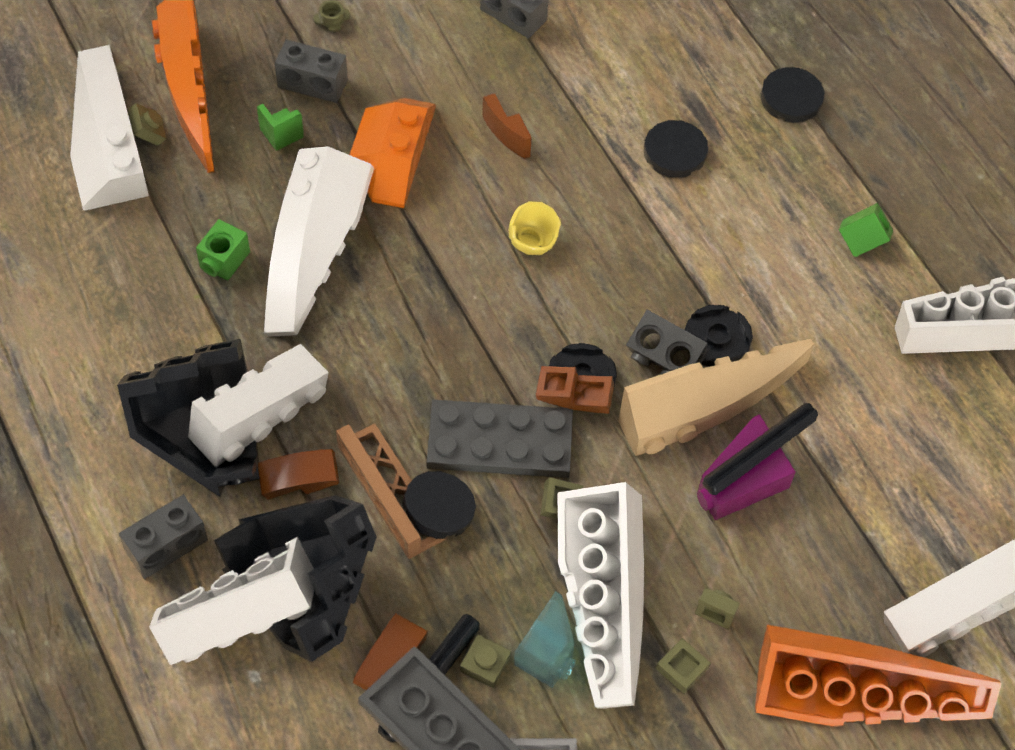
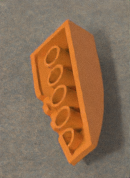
(183, 69)
(853, 681)

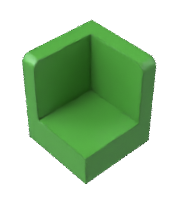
(280, 127)
(866, 230)

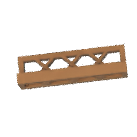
(380, 492)

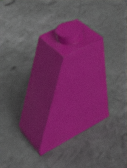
(762, 481)

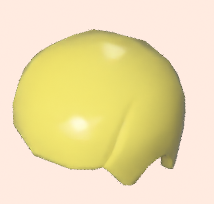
(534, 228)

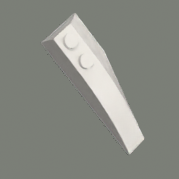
(102, 136)
(315, 216)
(605, 584)

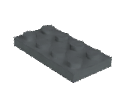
(500, 438)
(428, 710)

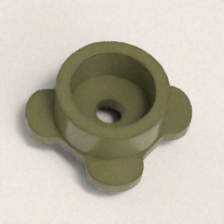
(331, 15)

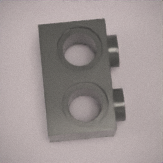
(520, 15)
(311, 71)
(671, 341)
(163, 536)

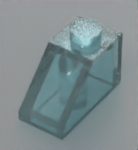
(548, 645)

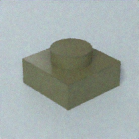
(146, 124)
(550, 495)
(717, 607)
(485, 661)
(683, 665)

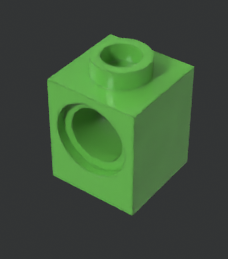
(225, 239)

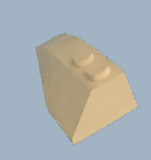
(699, 398)

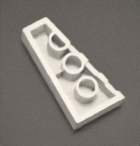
(959, 321)
(257, 404)
(955, 603)
(235, 605)

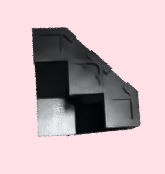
(160, 411)
(335, 539)

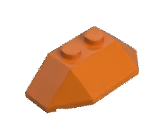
(392, 141)

